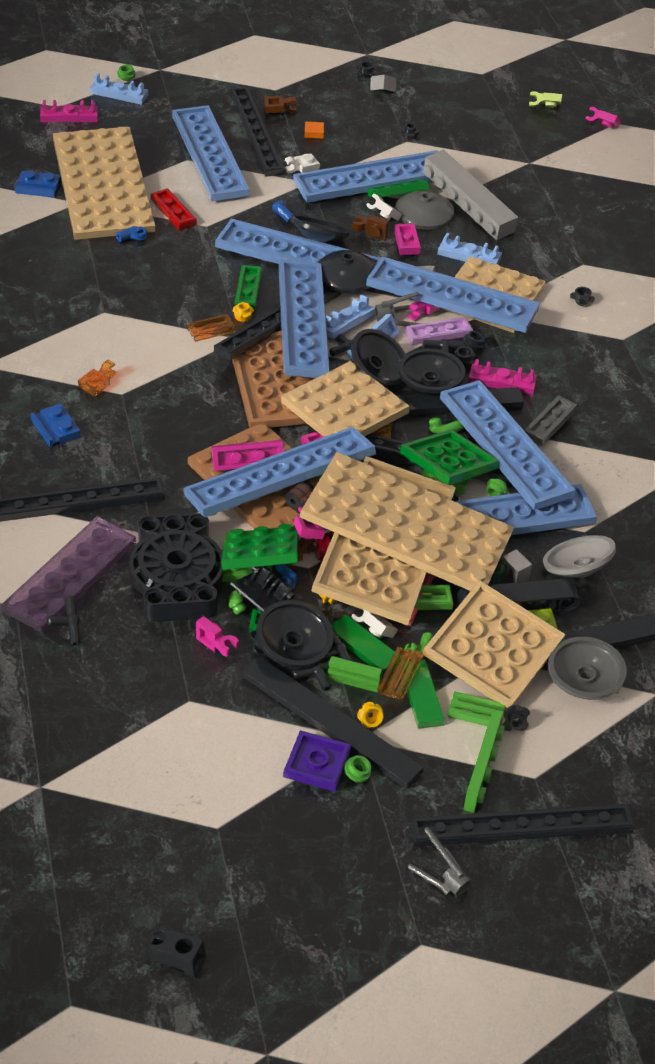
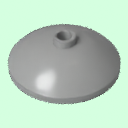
(580, 556)

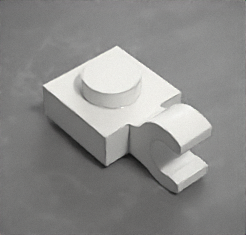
(302, 163)
(386, 210)
(378, 625)

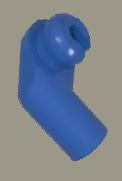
(280, 209)
(133, 233)
(287, 575)

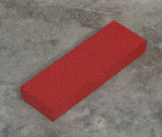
(173, 209)

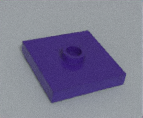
(317, 760)

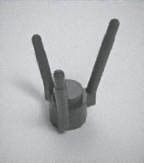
(388, 308)
(455, 877)

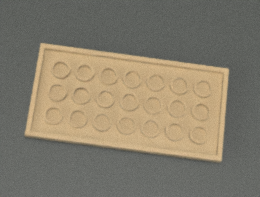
(102, 182)
(407, 522)
(371, 578)

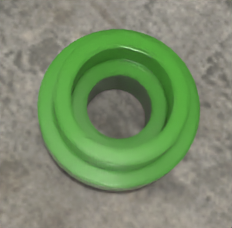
(126, 72)
(496, 487)
(358, 768)

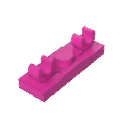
(69, 112)
(502, 377)
(242, 454)

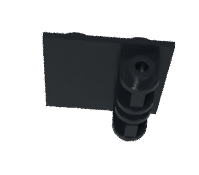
(260, 590)

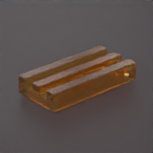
(211, 327)
(396, 671)

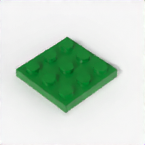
(449, 457)
(260, 547)

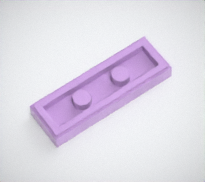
(438, 330)

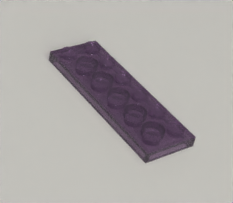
(68, 573)

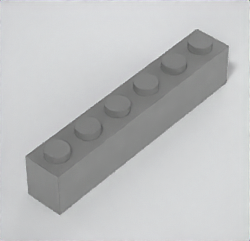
(470, 194)

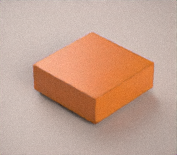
(314, 130)

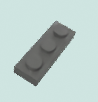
(550, 420)

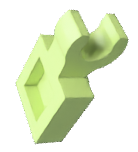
(550, 99)

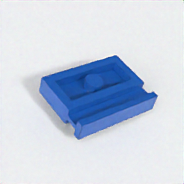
(38, 184)
(55, 425)

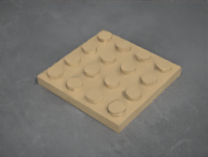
(500, 279)
(344, 401)
(493, 644)

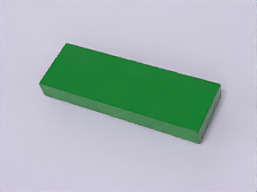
(399, 188)
(249, 285)
(363, 643)
(424, 698)

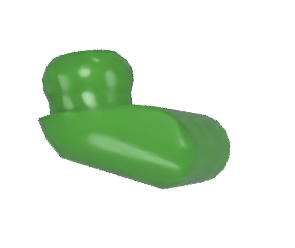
(437, 427)
(236, 602)
(426, 638)

